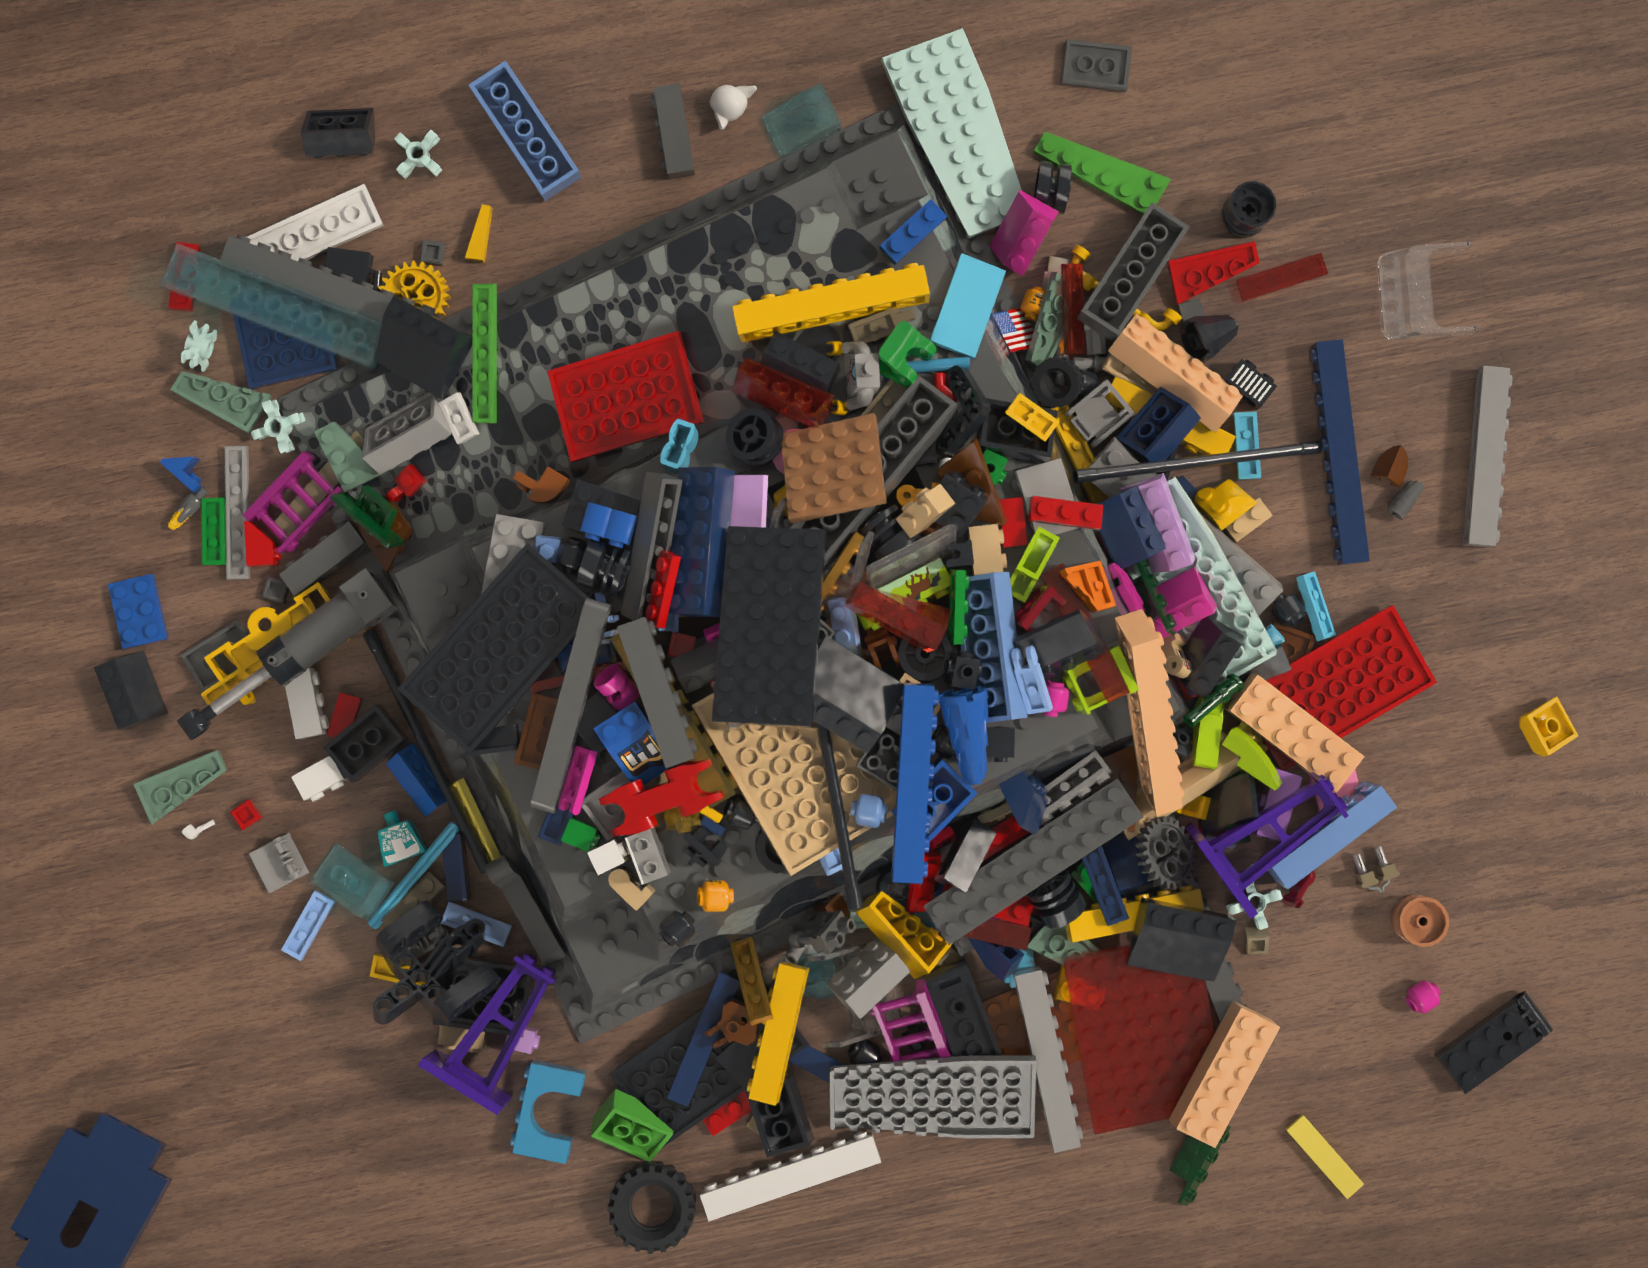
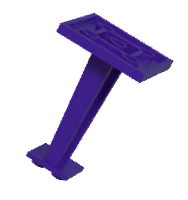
(1215, 848)
(465, 1080)

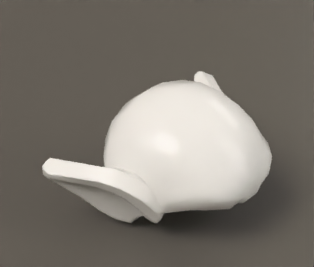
(730, 103)

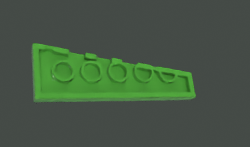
(1115, 178)

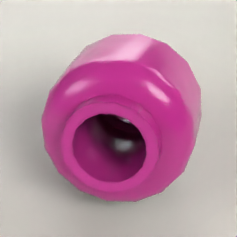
(1059, 697)
(1423, 996)

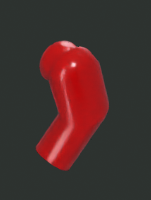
(939, 383)

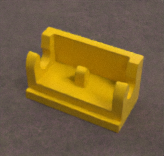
(1032, 417)

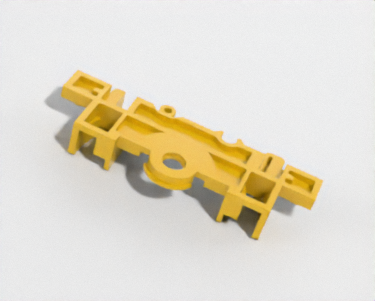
(244, 653)

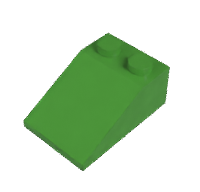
(630, 1126)

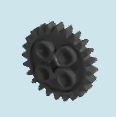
(1176, 864)

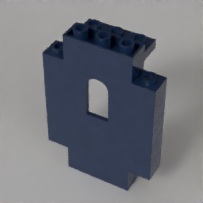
(110, 1173)

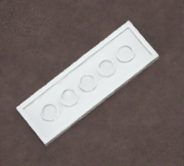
(323, 225)

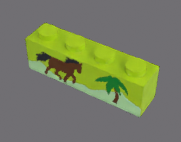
(918, 585)

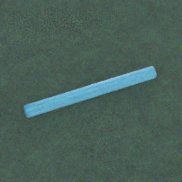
(414, 874)

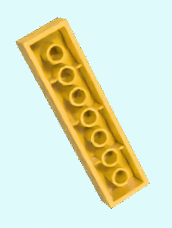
(831, 303)

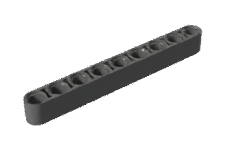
(570, 705)

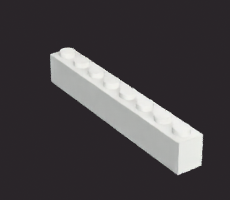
(791, 1176)

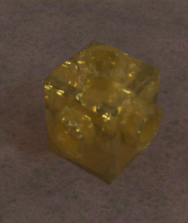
(682, 824)

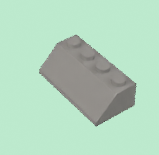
(405, 433)

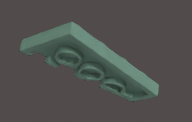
(1049, 325)
(230, 403)
(173, 786)
(1055, 944)

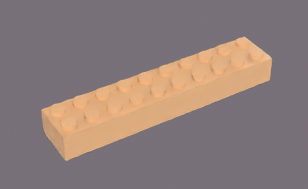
(1151, 712)

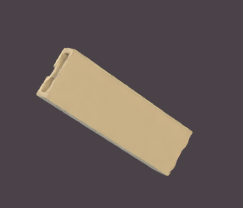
(1194, 783)

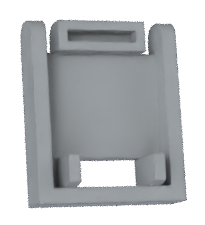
(1097, 416)

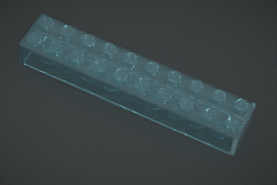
(273, 305)

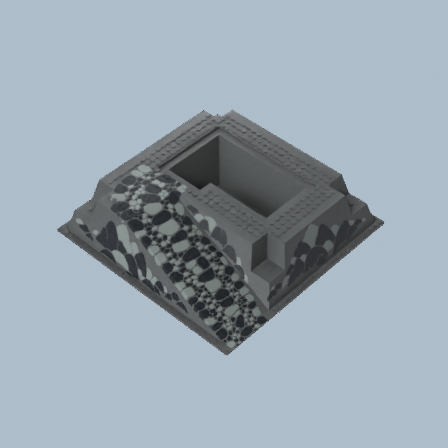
(763, 234)

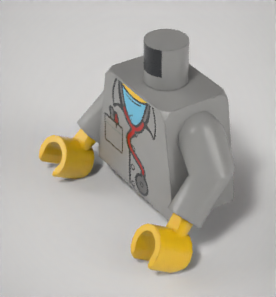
(860, 374)

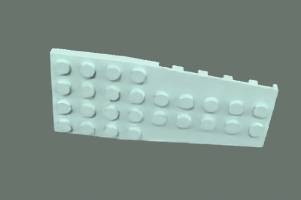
(956, 127)
(1232, 602)

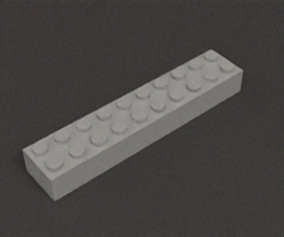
(1256, 581)

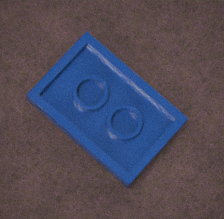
(138, 611)

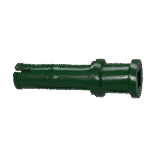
(1220, 694)

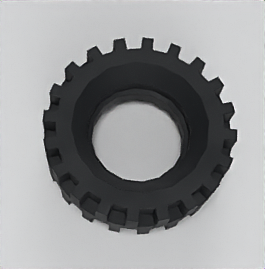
(649, 1237)

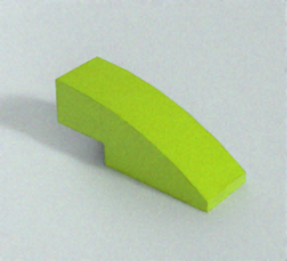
(1032, 564)
(1252, 758)

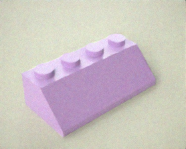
(749, 501)
(1169, 524)

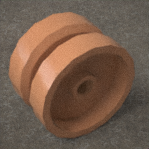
(1425, 933)

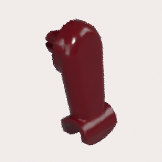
(1296, 892)

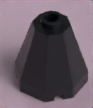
(1208, 335)

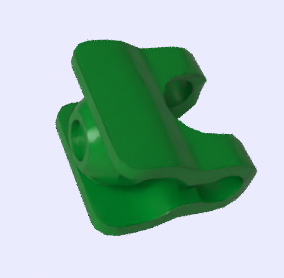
(901, 343)

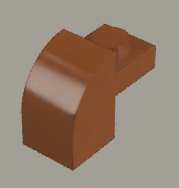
(547, 489)

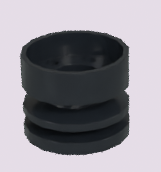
(1257, 201)
(887, 533)
(604, 566)
(1058, 900)

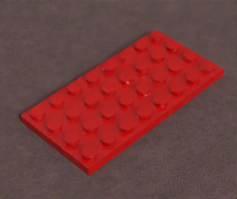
(1355, 676)

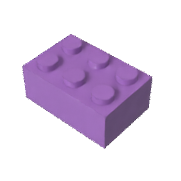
(1269, 797)

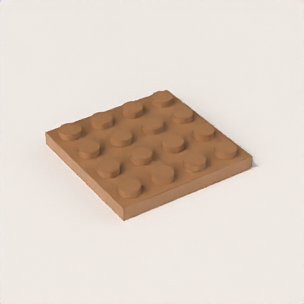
(833, 468)

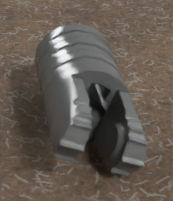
(1405, 499)

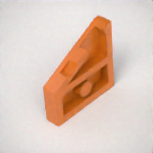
(1090, 585)

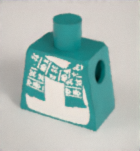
(399, 840)

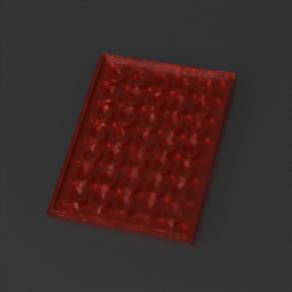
(1135, 1036)

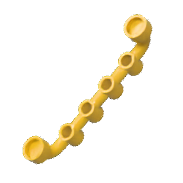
(1171, 317)

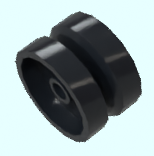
(1052, 187)

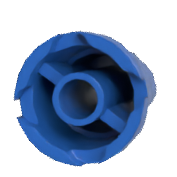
(967, 718)

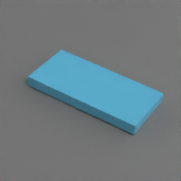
(967, 306)

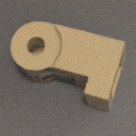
(1176, 663)
(628, 888)

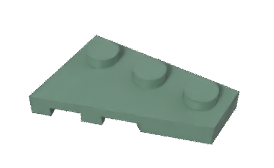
(345, 457)

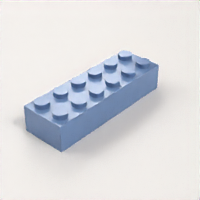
(525, 131)
(991, 640)
(1365, 809)

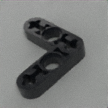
(951, 438)

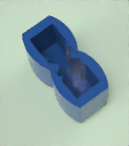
(608, 524)

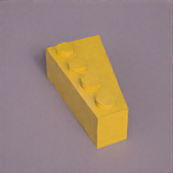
(903, 933)

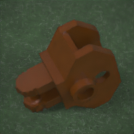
(881, 647)
(733, 1026)

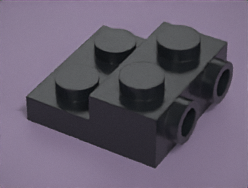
(967, 499)

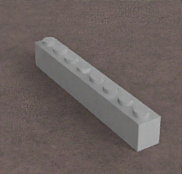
(1486, 457)
(1050, 1067)

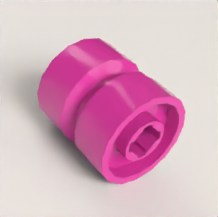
(616, 687)

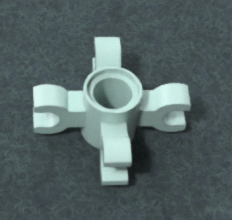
(409, 164)
(199, 346)
(286, 424)
(1259, 919)

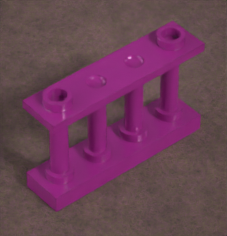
(274, 496)
(927, 1014)

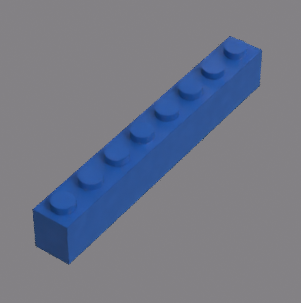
(913, 783)

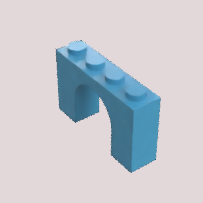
(530, 1137)

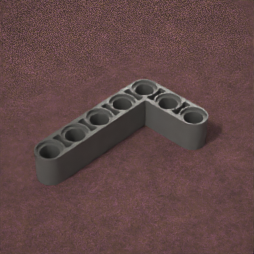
(507, 876)

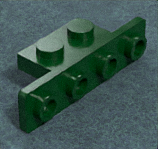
(372, 513)
(1153, 601)
(1193, 1164)

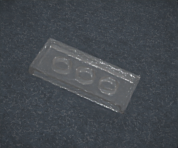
(911, 557)

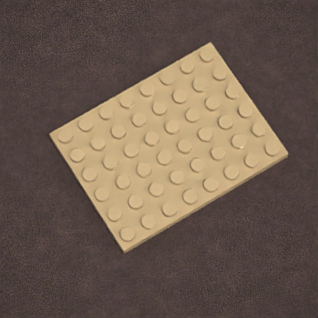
(787, 785)

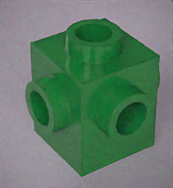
(996, 465)

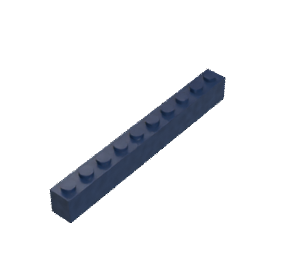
(1339, 452)

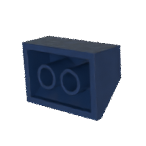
(1159, 426)
(1129, 529)
(1026, 800)

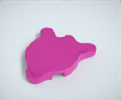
(1126, 589)

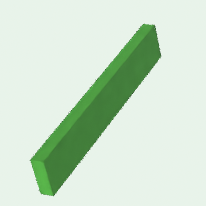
(484, 353)

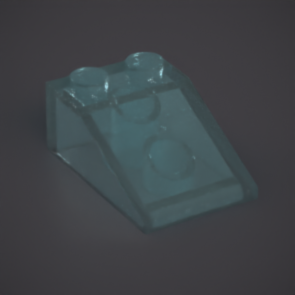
(802, 120)
(352, 882)

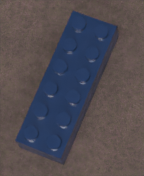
(701, 540)

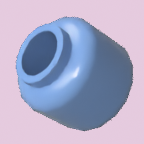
(869, 810)

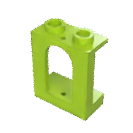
(1086, 704)

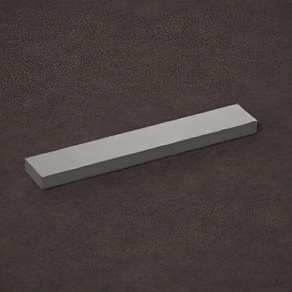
(235, 506)

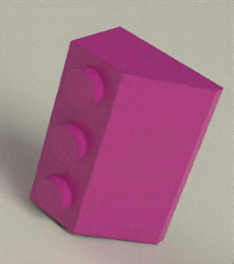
(1022, 232)
(1186, 600)

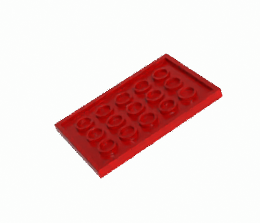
(624, 396)

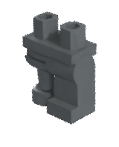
(823, 930)

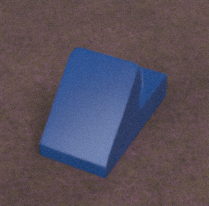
(181, 467)

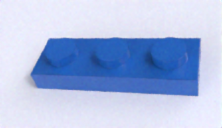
(912, 232)

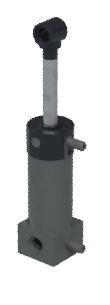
(293, 652)

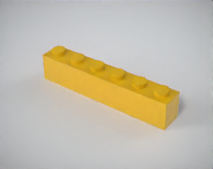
(1199, 439)
(1093, 925)
(778, 1033)

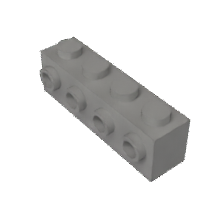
(1075, 784)

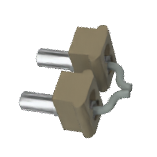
(1366, 877)

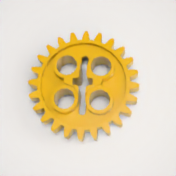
(432, 279)

